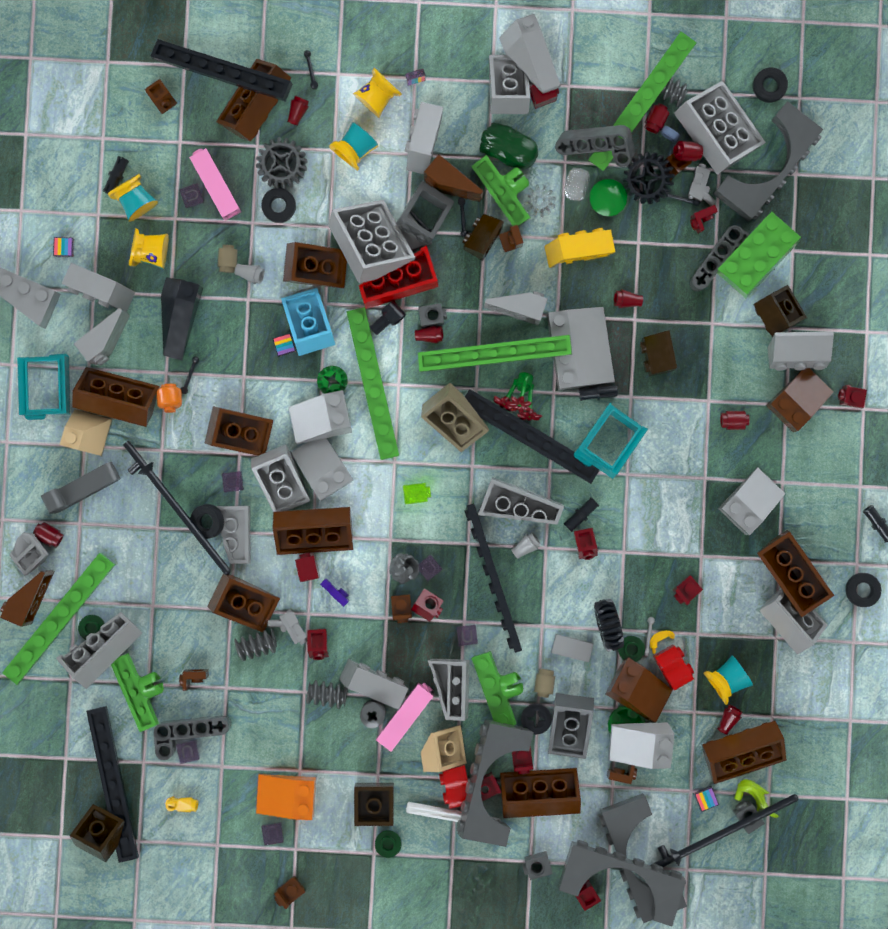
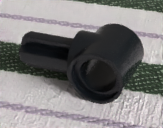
(391, 314)

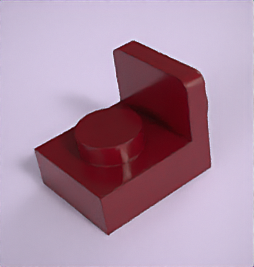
(705, 215)
(852, 396)
(586, 544)
(686, 590)
(317, 644)
(522, 761)
(588, 896)

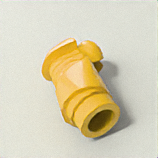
(182, 804)

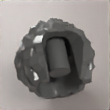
(404, 568)

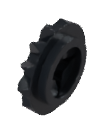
(542, 725)

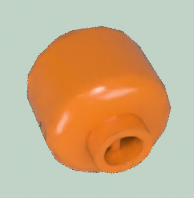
(169, 397)

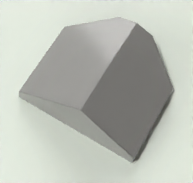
(28, 553)

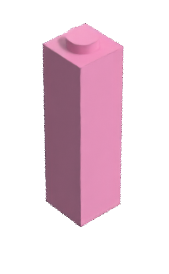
(215, 184)
(405, 716)

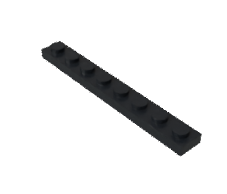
(221, 70)
(530, 436)
(495, 586)
(112, 780)

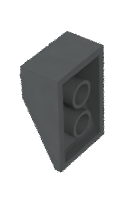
(571, 725)

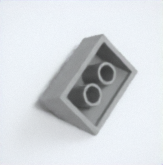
(800, 350)
(796, 630)

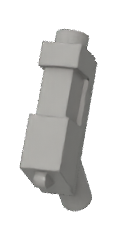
(698, 188)
(290, 623)

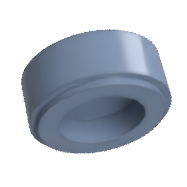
(669, 134)

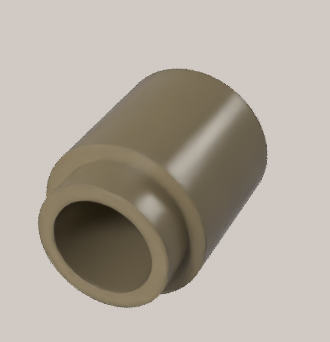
(227, 259)
(544, 683)

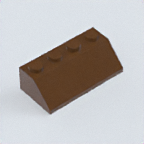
(250, 109)
(115, 396)
(313, 530)
(795, 573)
(744, 752)
(540, 793)

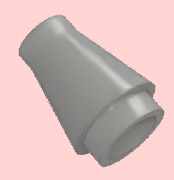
(250, 272)
(527, 545)

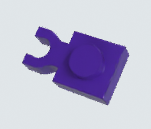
(338, 594)

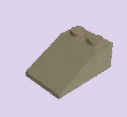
(454, 417)

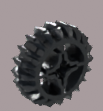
(648, 171)
(609, 625)

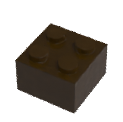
(374, 804)

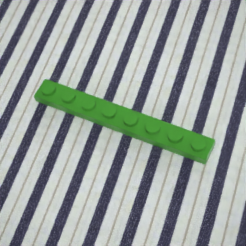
(649, 91)
(495, 353)
(372, 383)
(58, 618)

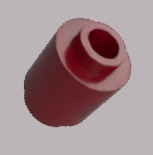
(656, 118)
(688, 151)
(734, 420)
(48, 534)

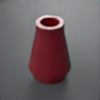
(297, 110)
(627, 299)
(430, 334)
(729, 719)

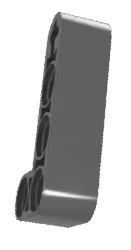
(571, 142)
(717, 259)
(81, 488)
(192, 732)

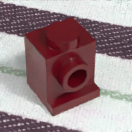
(494, 788)

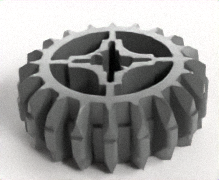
(286, 158)

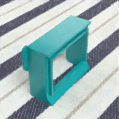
(63, 386)
(589, 458)

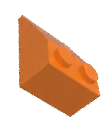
(286, 796)

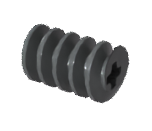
(675, 91)
(256, 645)
(326, 694)
(375, 720)

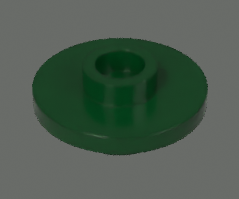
(89, 625)
(633, 648)
(388, 843)

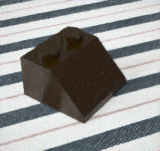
(483, 236)
(779, 310)
(658, 353)
(98, 833)

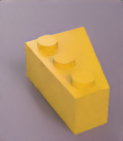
(579, 246)

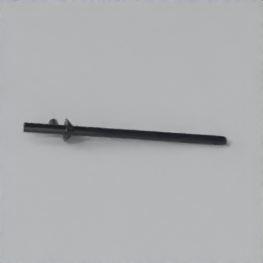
(147, 469)
(676, 856)

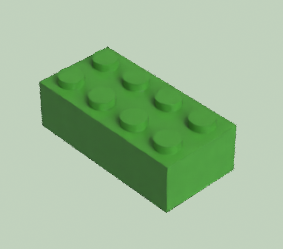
(758, 255)

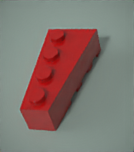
(402, 282)

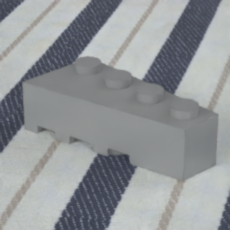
(100, 650)

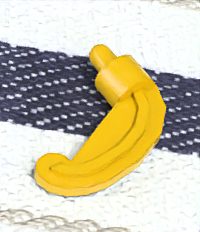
(658, 637)

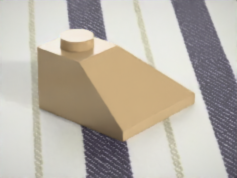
(86, 432)
(443, 750)

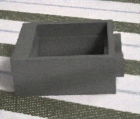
(432, 196)

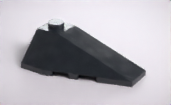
(178, 309)

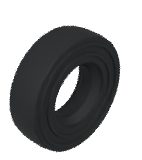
(778, 76)
(273, 194)
(216, 515)
(875, 592)

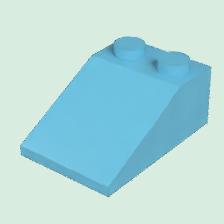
(308, 321)

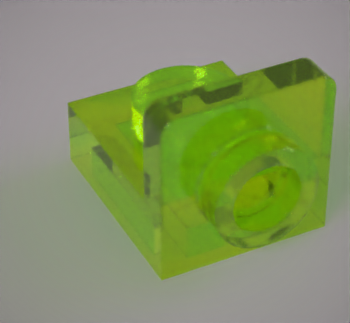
(416, 493)

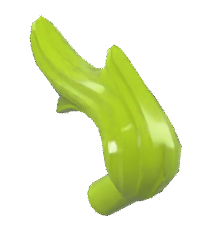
(756, 791)

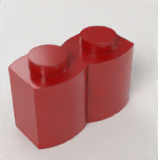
(673, 667)
(455, 784)

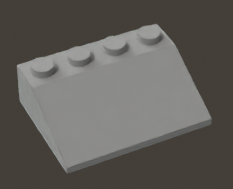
(719, 126)
(370, 240)
(591, 353)

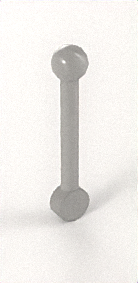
(651, 620)

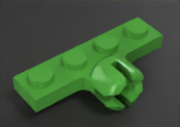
(504, 189)
(497, 687)
(137, 691)

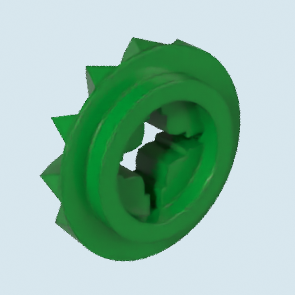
(329, 371)

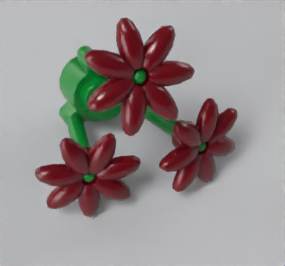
(523, 384)

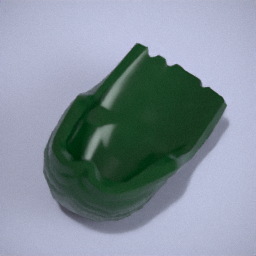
(509, 146)

